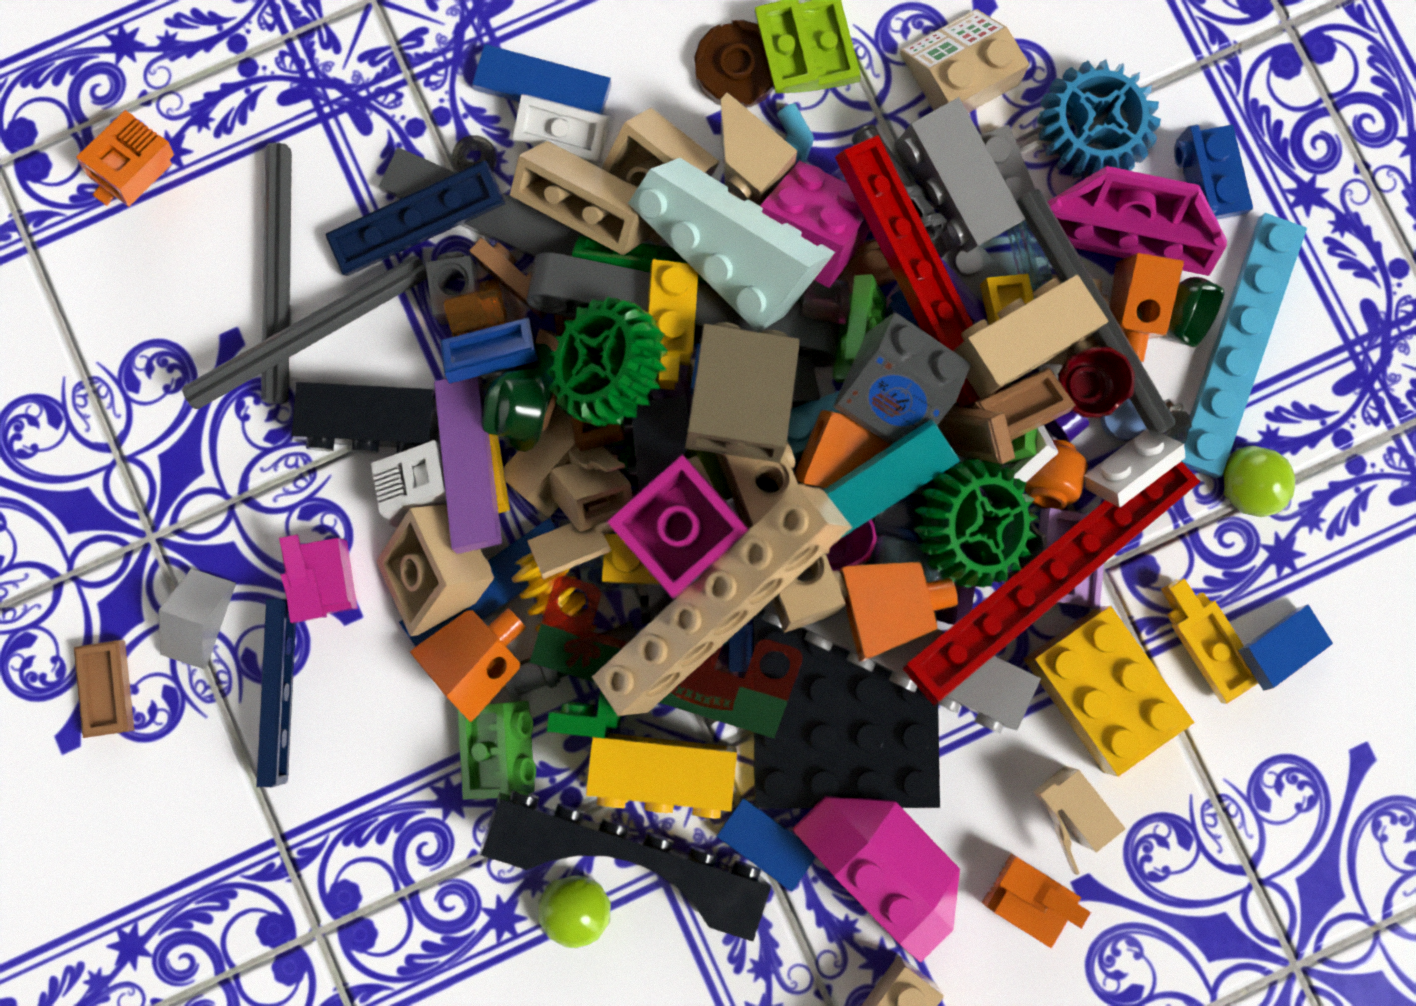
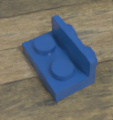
(1215, 164)

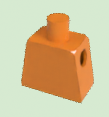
(1150, 286)
(836, 449)
(892, 605)
(471, 659)

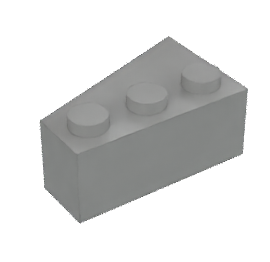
(959, 175)

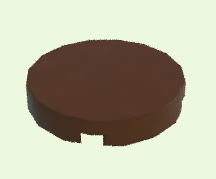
(733, 62)

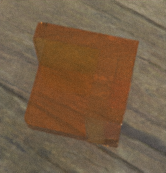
(476, 309)

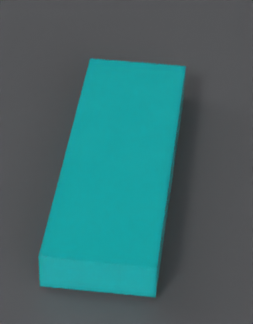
(892, 474)

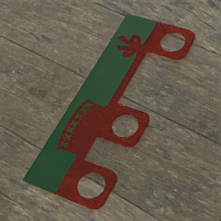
(747, 703)

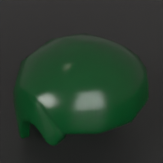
(1194, 310)

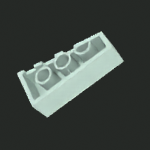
(729, 241)

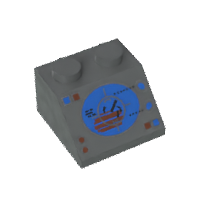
(900, 380)

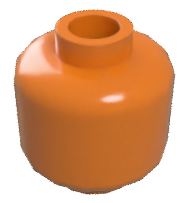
(1060, 480)

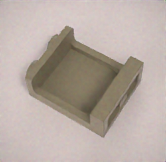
(743, 392)

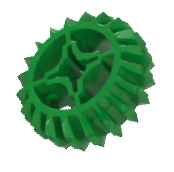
(607, 362)
(962, 515)

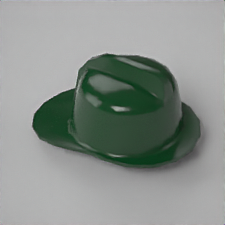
(519, 401)

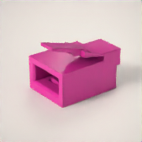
(317, 578)

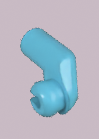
(797, 131)

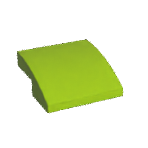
(807, 45)

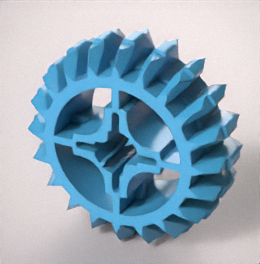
(1075, 96)

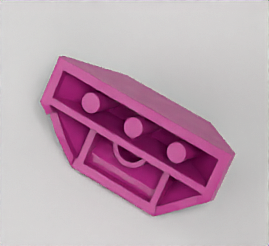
(1141, 213)
(886, 867)

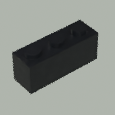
(363, 417)

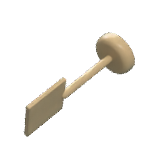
(569, 547)

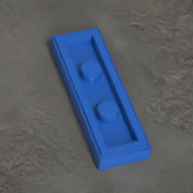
(514, 74)

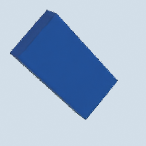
(488, 350)
(1285, 647)
(766, 844)

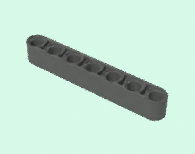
(568, 282)

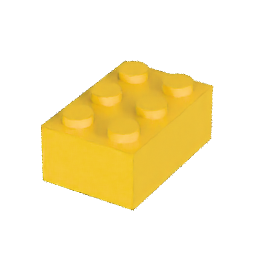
(1108, 691)
(662, 774)

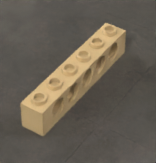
(722, 600)
(801, 600)

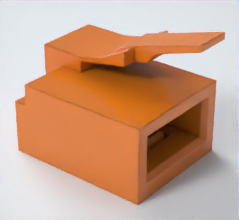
(125, 159)
(1034, 901)

